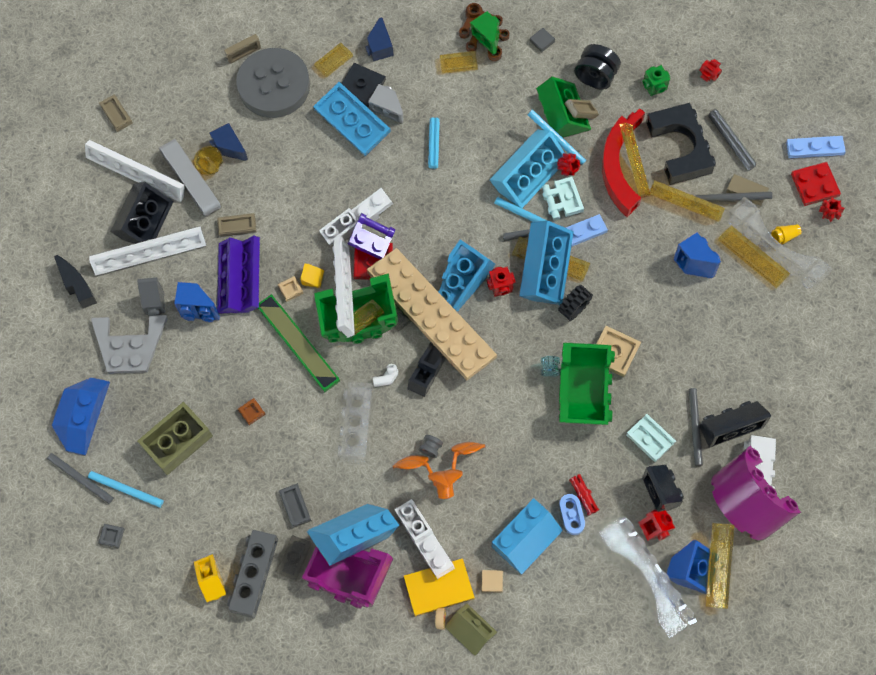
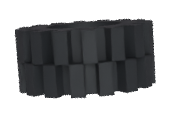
(575, 302)

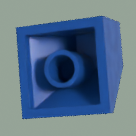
(690, 567)

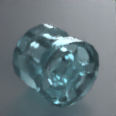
(550, 366)

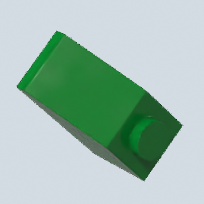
(486, 31)

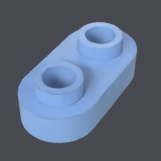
(572, 515)

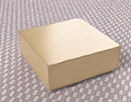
(290, 289)
(492, 581)

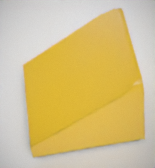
(312, 276)

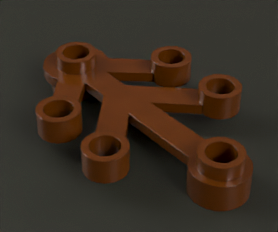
(473, 41)

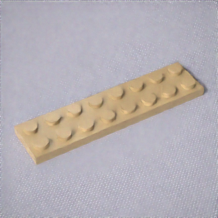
(434, 315)

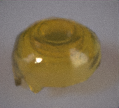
(208, 160)

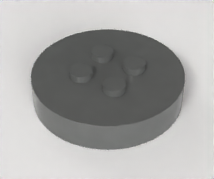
(273, 82)

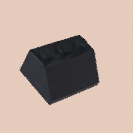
(142, 214)
(734, 423)

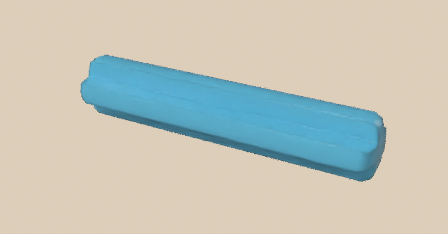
(433, 143)

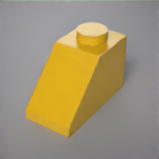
(209, 578)

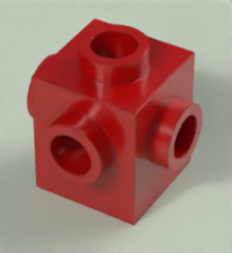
(501, 281)
(657, 525)

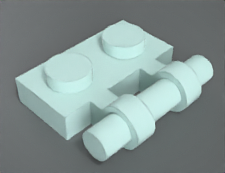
(568, 196)

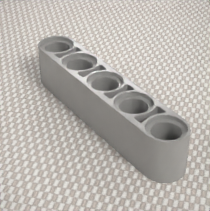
(190, 177)

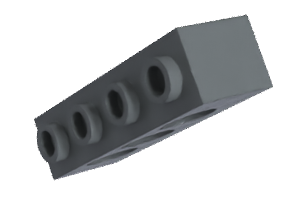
(249, 606)

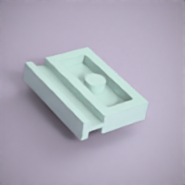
(650, 438)

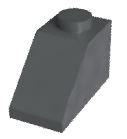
(151, 296)

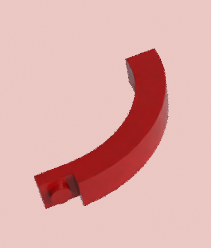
(617, 187)

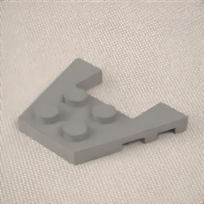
(128, 352)

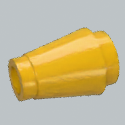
(786, 233)

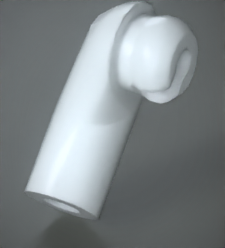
(388, 378)

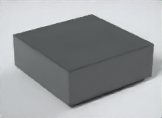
(542, 39)
(111, 536)

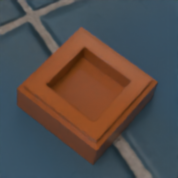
(251, 411)

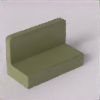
(470, 629)

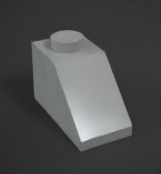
(385, 102)

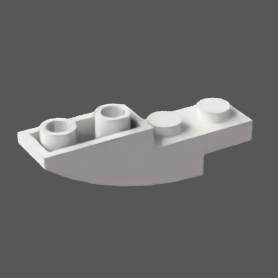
(345, 222)
(424, 539)

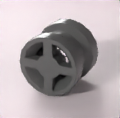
(430, 446)

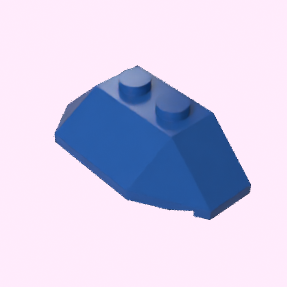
(79, 414)

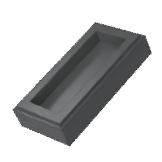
(295, 505)

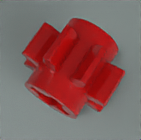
(710, 70)
(568, 164)
(836, 208)

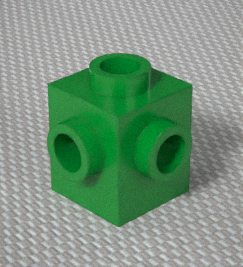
(656, 80)

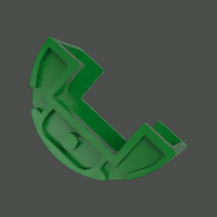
(379, 291)
(585, 384)

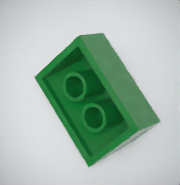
(553, 95)

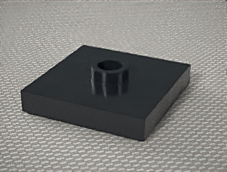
(362, 82)

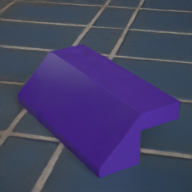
(238, 275)

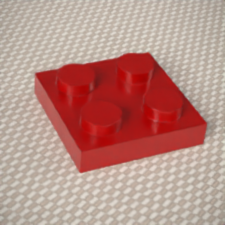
(815, 183)

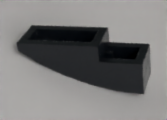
(75, 283)
(426, 370)

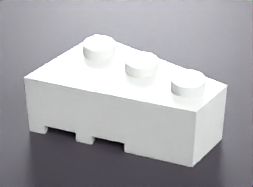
(766, 449)

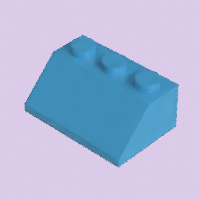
(527, 536)

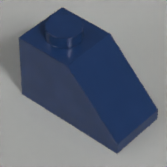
(379, 42)
(227, 142)

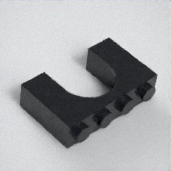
(684, 121)

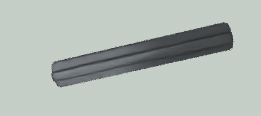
(732, 139)

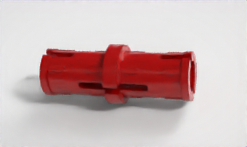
(584, 494)

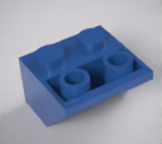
(696, 257)
(194, 303)

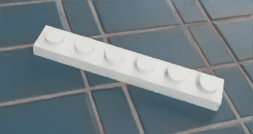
(134, 170)
(147, 251)
(343, 287)

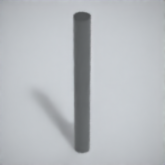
(736, 196)
(695, 427)
(80, 478)

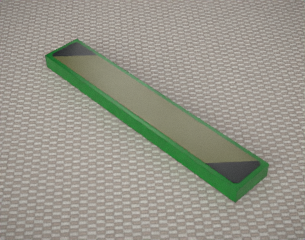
(298, 343)

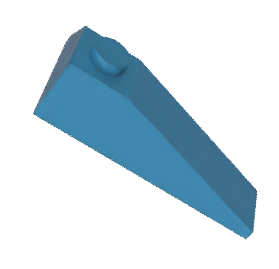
(464, 274)

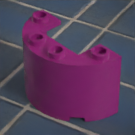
(749, 499)
(351, 579)

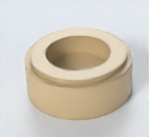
(440, 618)

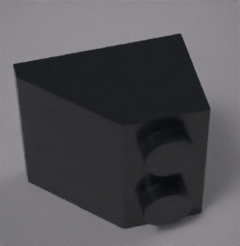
(661, 487)

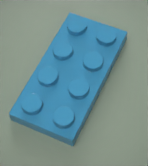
(352, 118)

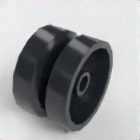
(597, 66)

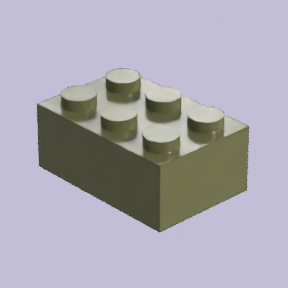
(175, 438)

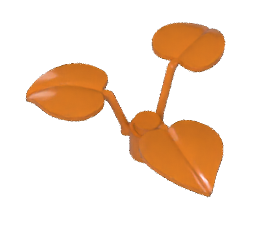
(442, 479)

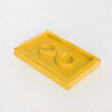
(430, 593)

